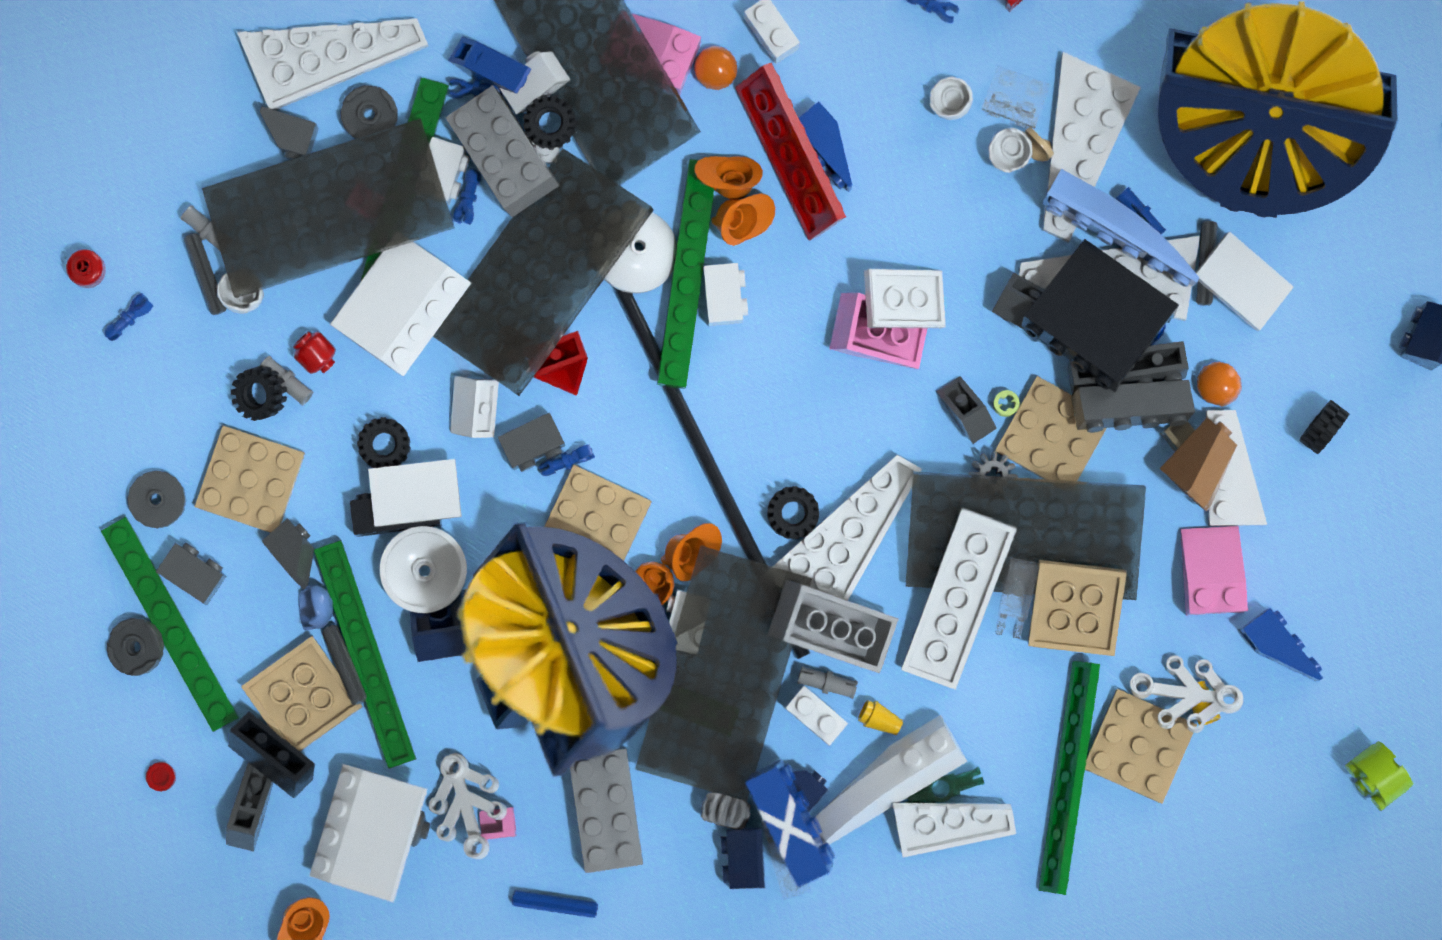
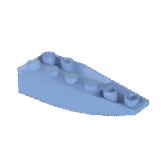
(1116, 224)

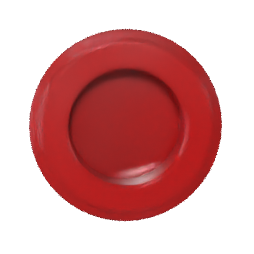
(161, 776)

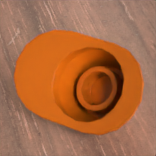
(729, 175)
(744, 218)
(683, 549)
(304, 920)

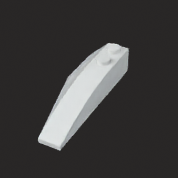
(892, 777)

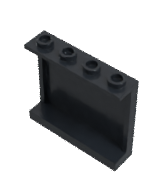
(1098, 315)

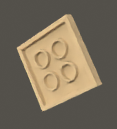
(1046, 435)
(249, 479)
(599, 511)
(1077, 608)
(301, 695)
(1135, 749)

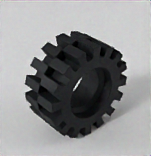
(545, 105)
(245, 397)
(377, 427)
(1324, 427)
(787, 495)

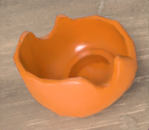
(715, 67)
(1219, 384)
(658, 579)

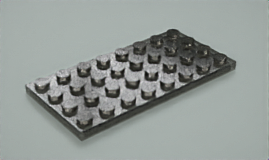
(616, 86)
(328, 208)
(542, 273)
(1053, 522)
(724, 677)

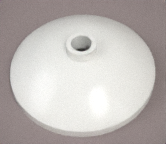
(649, 268)
(402, 565)

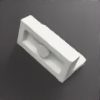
(474, 407)

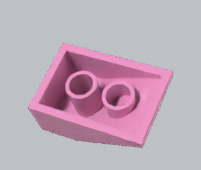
(673, 48)
(886, 345)
(1213, 571)

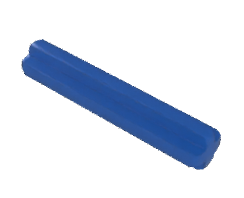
(555, 904)

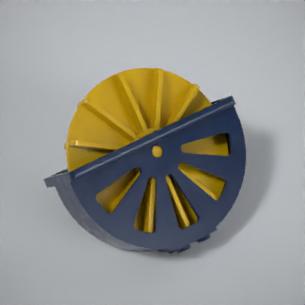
(1274, 109)
(566, 643)

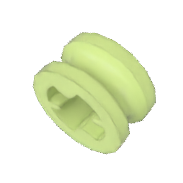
(1002, 395)

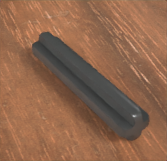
(1207, 244)
(204, 273)
(344, 665)

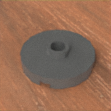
(365, 99)
(172, 499)
(122, 650)

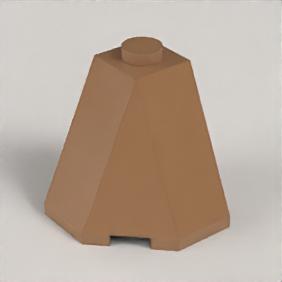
(1202, 462)

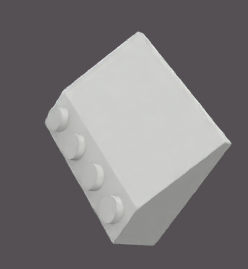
(400, 305)
(368, 832)

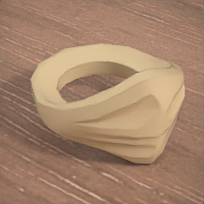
(1041, 147)

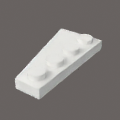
(1238, 496)
(948, 825)

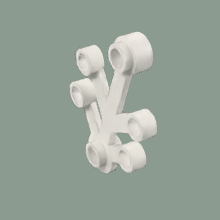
(1191, 694)
(464, 802)

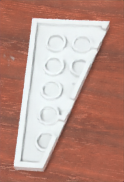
(315, 58)
(1086, 126)
(1043, 271)
(848, 538)

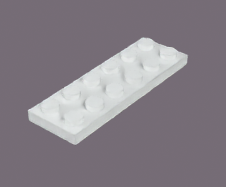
(958, 598)

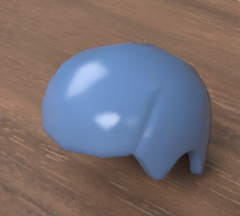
(315, 607)

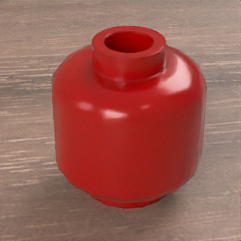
(95, 270)
(314, 352)

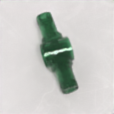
(955, 784)

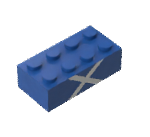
(790, 823)

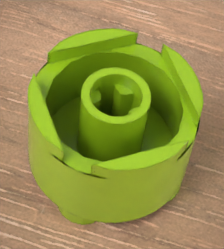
(1379, 775)

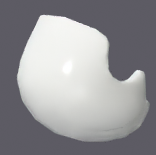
(951, 98)
(1010, 150)
(241, 304)

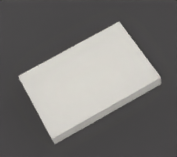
(1243, 281)
(904, 298)
(415, 493)

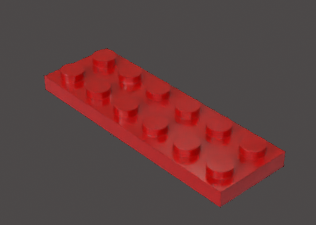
(790, 151)

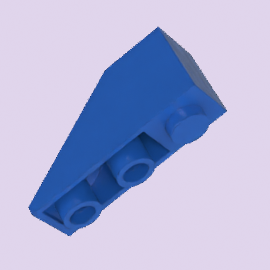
(489, 65)
(827, 142)
(1273, 641)

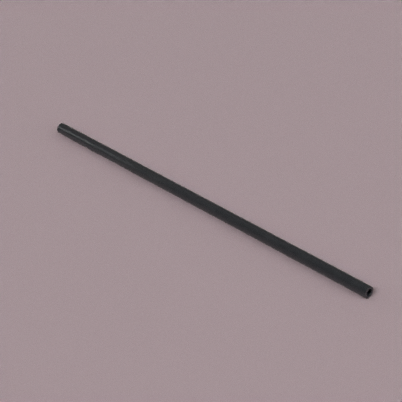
(696, 439)

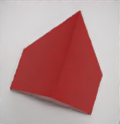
(565, 364)

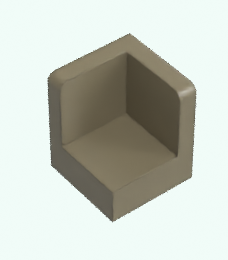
(1177, 435)

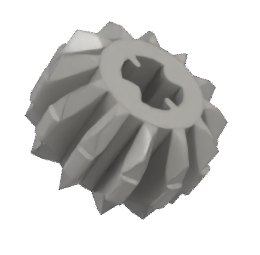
(993, 464)
(725, 811)

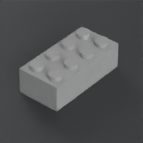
(502, 151)
(833, 626)
(606, 812)

